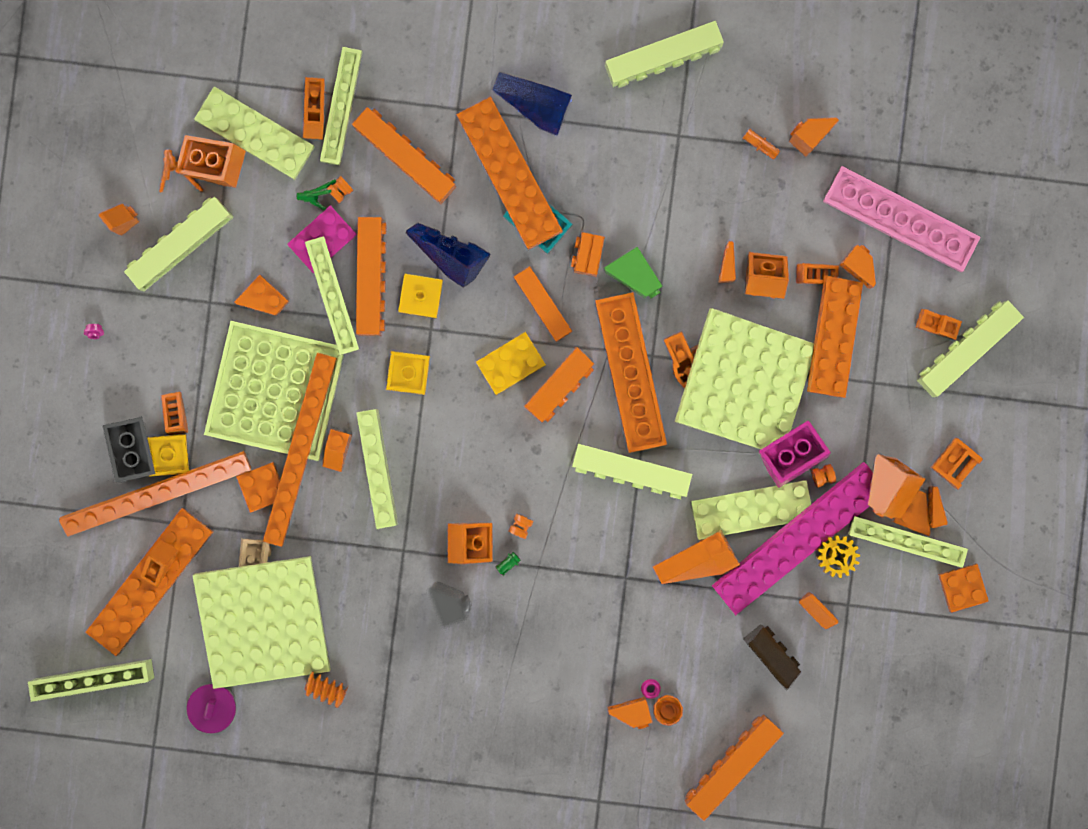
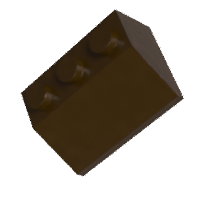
(773, 655)

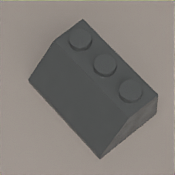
(128, 450)

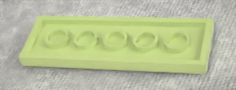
(254, 133)
(750, 509)

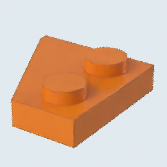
(262, 297)
(916, 515)

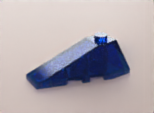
(537, 102)
(455, 259)

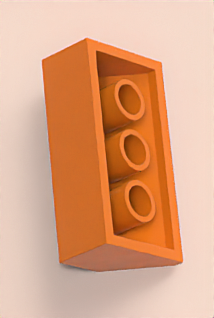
(557, 387)

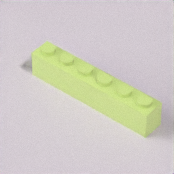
(664, 54)
(178, 244)
(970, 348)
(377, 468)
(631, 470)
(91, 680)

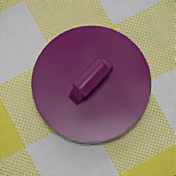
(211, 709)

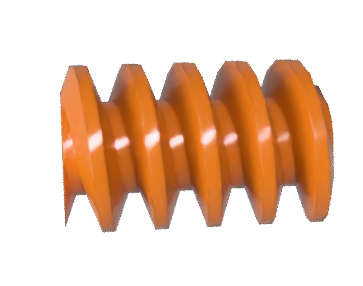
(325, 690)

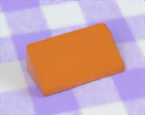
(818, 611)

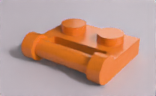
(951, 460)

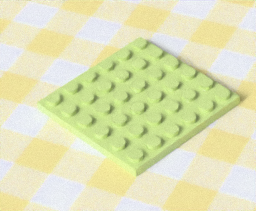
(744, 381)
(264, 388)
(261, 622)

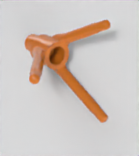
(170, 165)

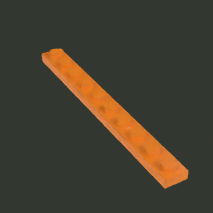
(299, 449)
(155, 493)

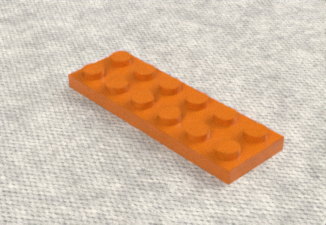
(835, 337)

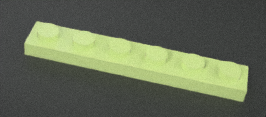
(341, 106)
(331, 295)
(908, 542)

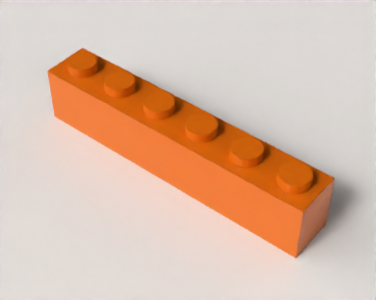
(403, 155)
(370, 276)
(733, 767)

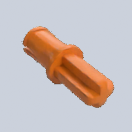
(761, 144)

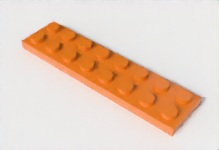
(509, 173)
(631, 372)
(139, 597)

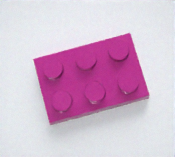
(326, 225)

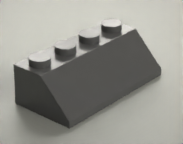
(449, 603)

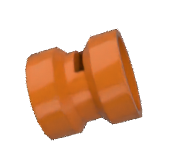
(343, 186)
(823, 475)
(523, 522)

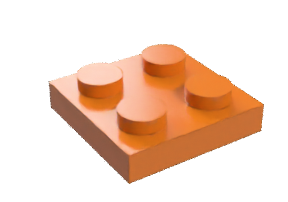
(259, 486)
(963, 588)

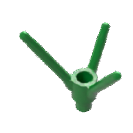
(312, 195)

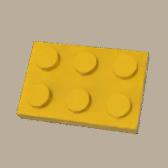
(510, 363)

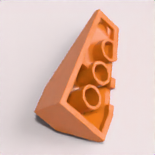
(703, 559)

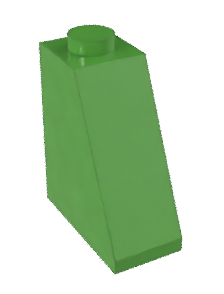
(635, 274)

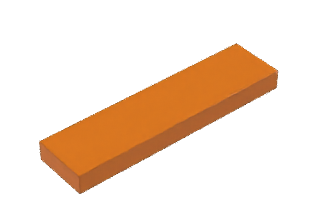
(542, 304)

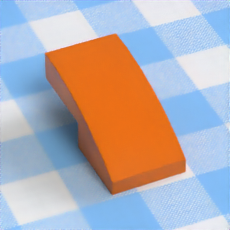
(938, 324)

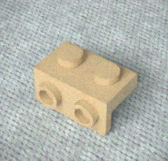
(253, 552)

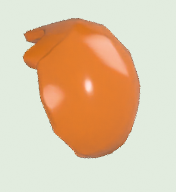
(668, 710)

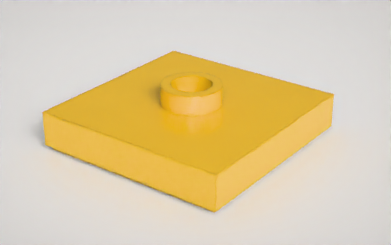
(420, 296)
(408, 372)
(169, 454)

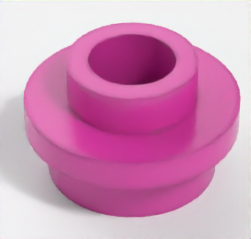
(93, 331)
(650, 695)

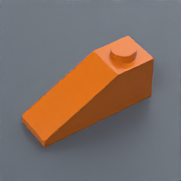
(313, 108)

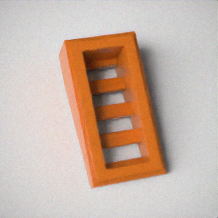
(727, 271)
(804, 273)
(183, 427)
(935, 508)

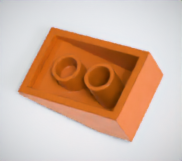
(210, 160)

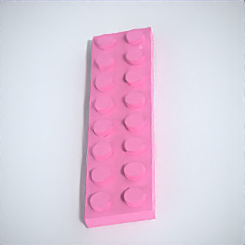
(901, 219)

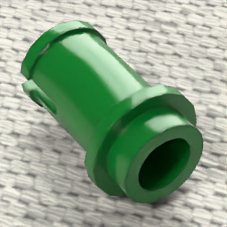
(508, 563)

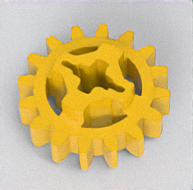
(830, 559)

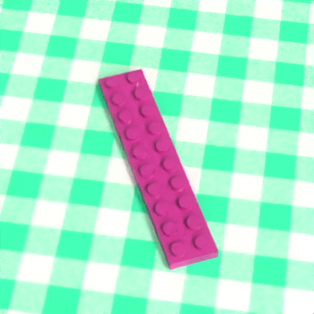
(796, 540)

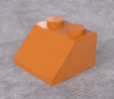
(809, 134)
(766, 275)
(470, 543)

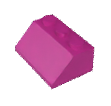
(794, 454)

